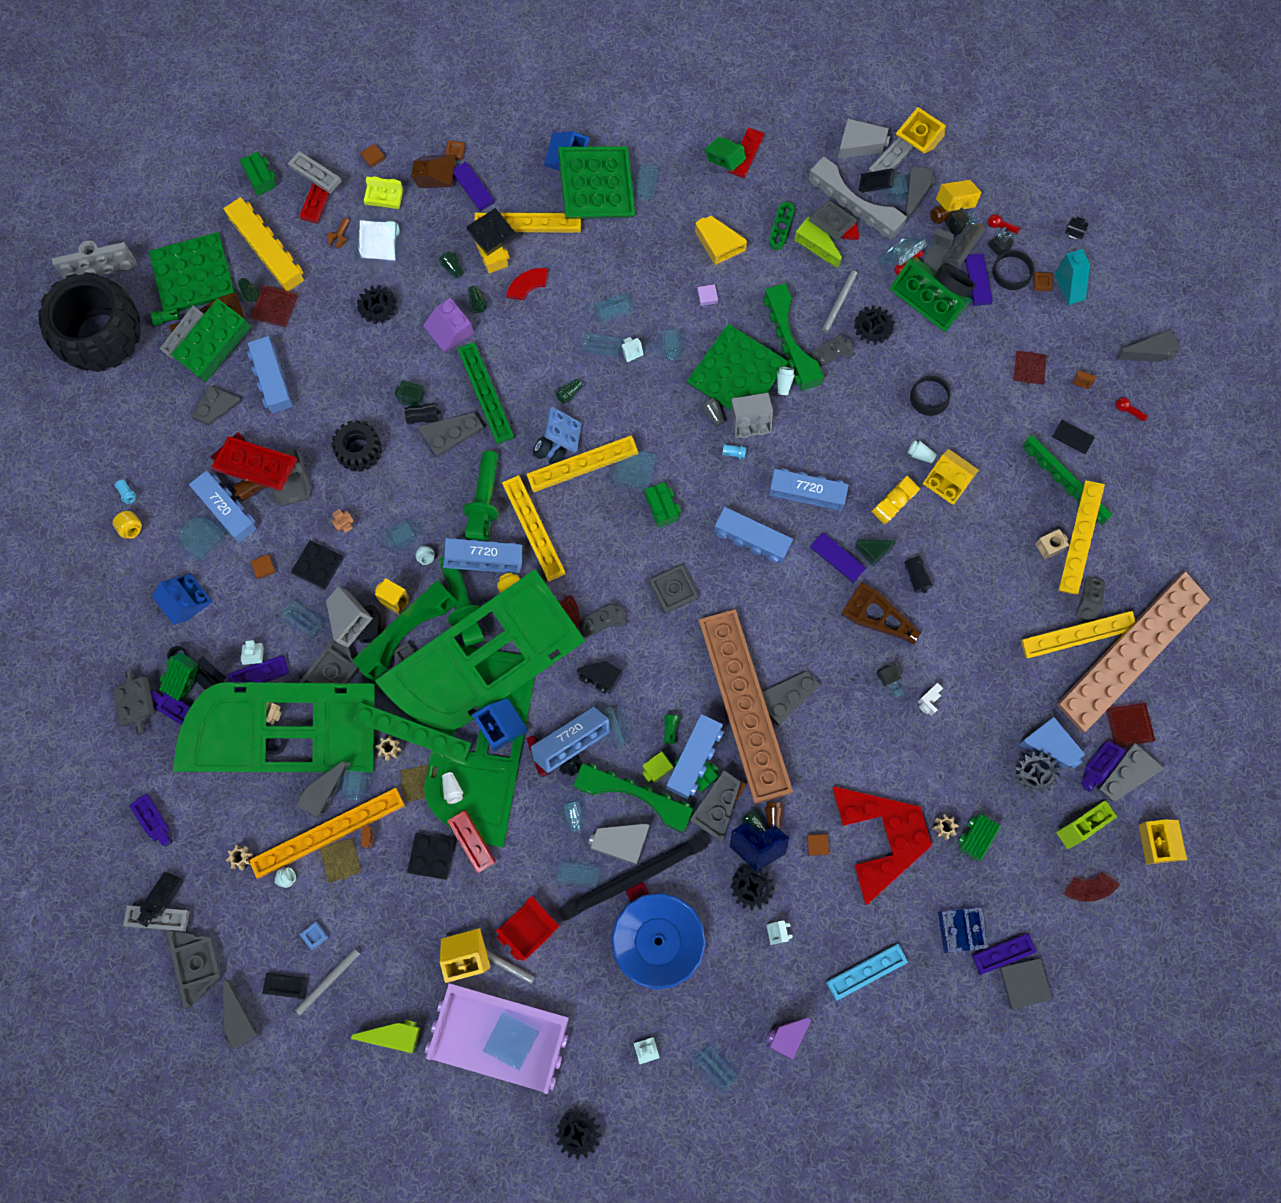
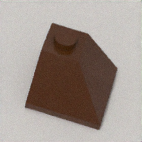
(434, 171)

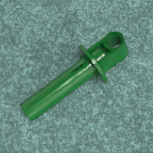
(481, 512)
(463, 608)

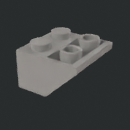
(751, 415)

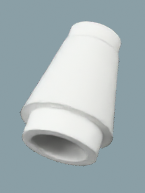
(451, 788)

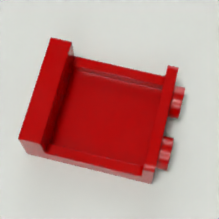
(527, 930)

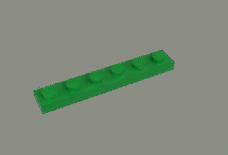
(485, 393)
(1060, 474)
(412, 731)

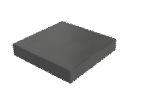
(833, 220)
(673, 589)
(1025, 983)

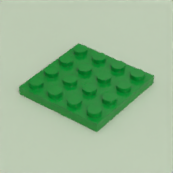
(596, 182)
(191, 272)
(736, 368)

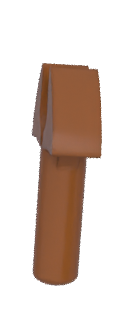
(339, 234)

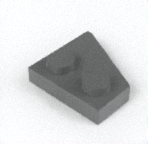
(214, 405)

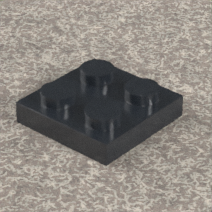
(491, 231)
(317, 564)
(431, 856)

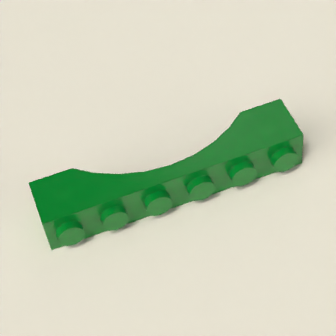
(805, 368)
(376, 656)
(594, 782)

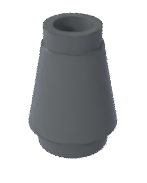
(713, 412)

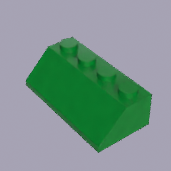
(927, 295)

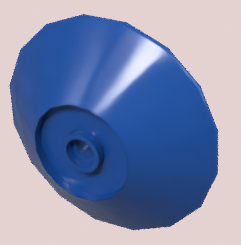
(662, 918)

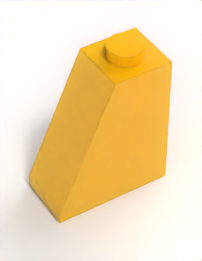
(719, 239)

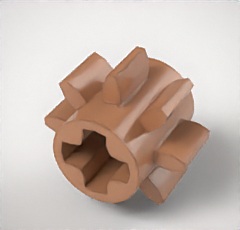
(342, 521)

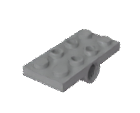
(95, 259)

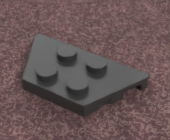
(332, 666)
(194, 965)

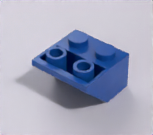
(563, 139)
(181, 598)
(500, 724)

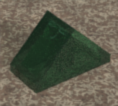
(874, 550)

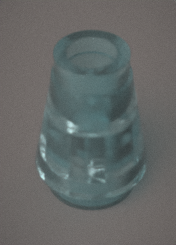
(573, 815)

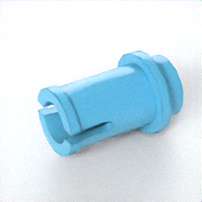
(734, 451)
(126, 494)

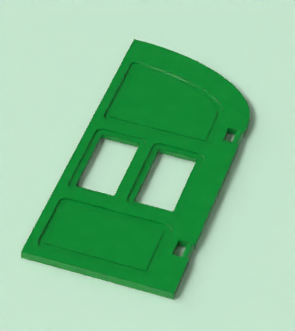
(441, 681)
(230, 730)
(484, 778)

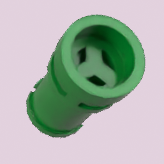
(160, 317)
(671, 723)

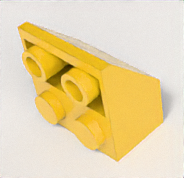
(950, 476)
(1162, 841)
(463, 955)

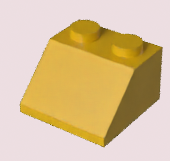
(922, 131)

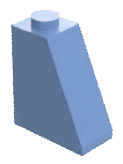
(1055, 740)

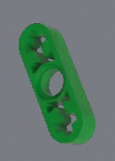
(780, 219)

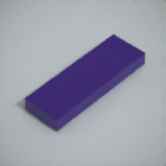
(473, 186)
(978, 274)
(838, 557)
(260, 672)
(1004, 953)

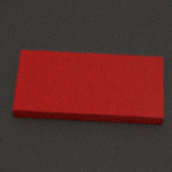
(254, 463)

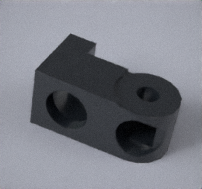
(373, 628)

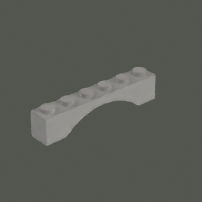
(884, 219)

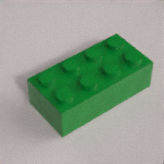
(211, 340)

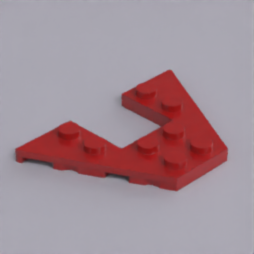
(904, 832)

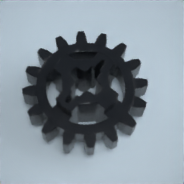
(376, 304)
(864, 325)
(1030, 773)
(743, 890)
(565, 1140)

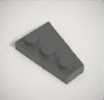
(449, 433)
(788, 696)
(1129, 773)
(716, 807)

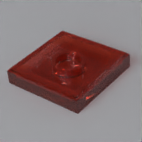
(274, 306)
(1130, 725)

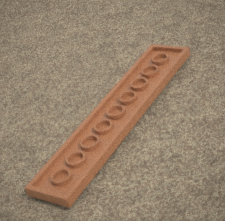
(1133, 652)
(745, 707)

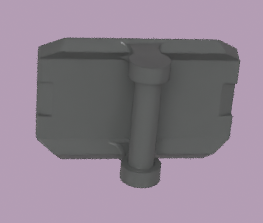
(297, 484)

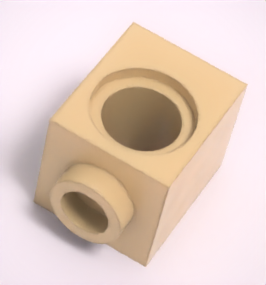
(1047, 549)

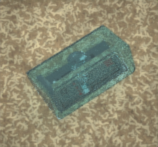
(613, 308)

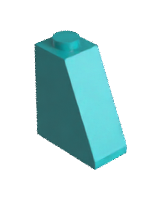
(1073, 276)

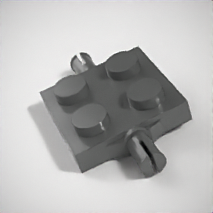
(133, 702)

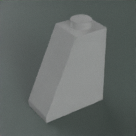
(862, 139)
(346, 616)
(620, 842)

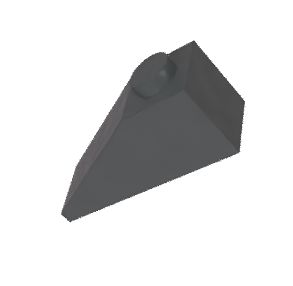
(918, 187)
(1154, 349)
(320, 793)
(237, 1020)

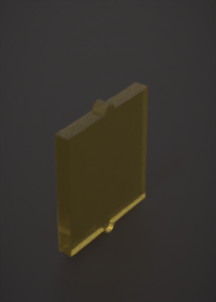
(414, 782)
(340, 860)

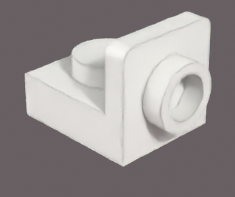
(932, 695)

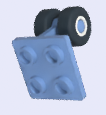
(563, 433)

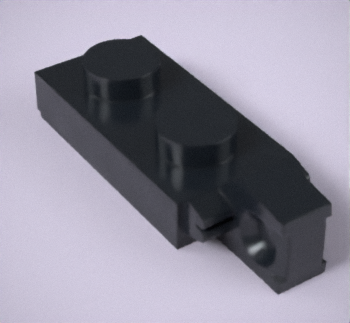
(159, 898)

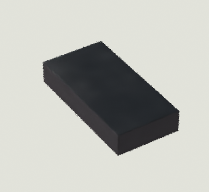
(876, 180)
(1073, 437)
(211, 669)
(285, 985)

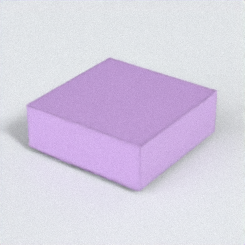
(707, 295)

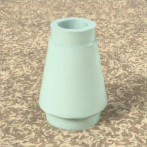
(784, 380)
(921, 451)

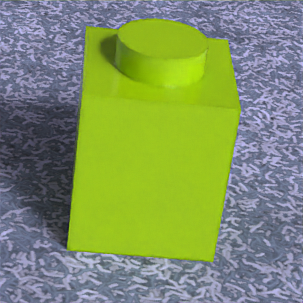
(657, 768)

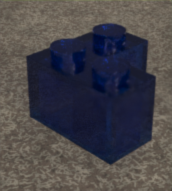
(756, 848)

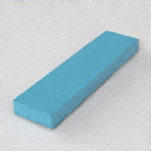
(867, 972)

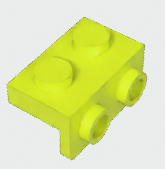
(383, 192)

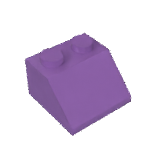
(448, 325)
(787, 1037)

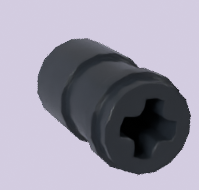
(423, 413)
(918, 576)

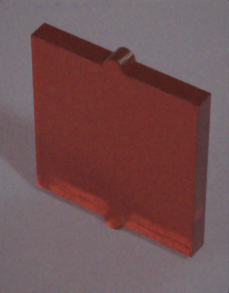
(1029, 367)

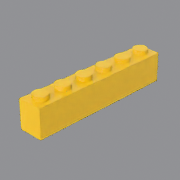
(263, 244)

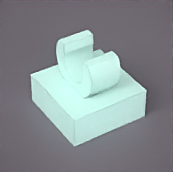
(632, 349)
(252, 653)
(778, 933)
(646, 1050)

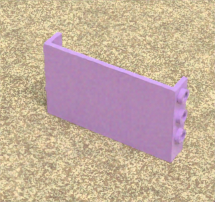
(467, 1023)

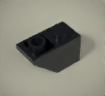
(600, 674)

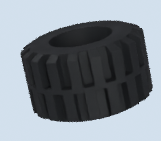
(350, 433)

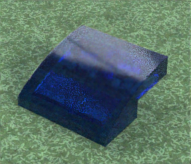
(962, 930)

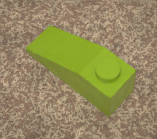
(818, 242)
(1086, 825)
(395, 1036)

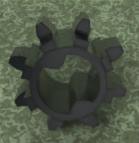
(1076, 228)
(571, 766)

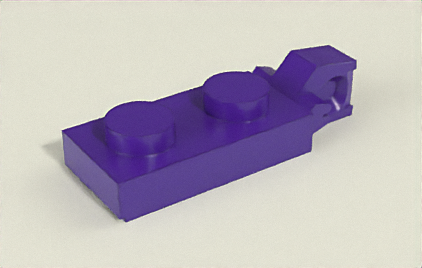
(170, 707)
(1102, 765)
(151, 819)

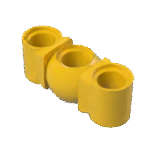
(895, 500)

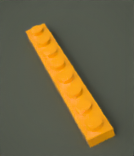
(326, 833)

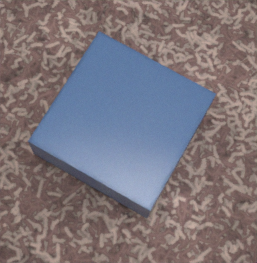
(314, 935)

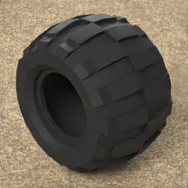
(75, 301)

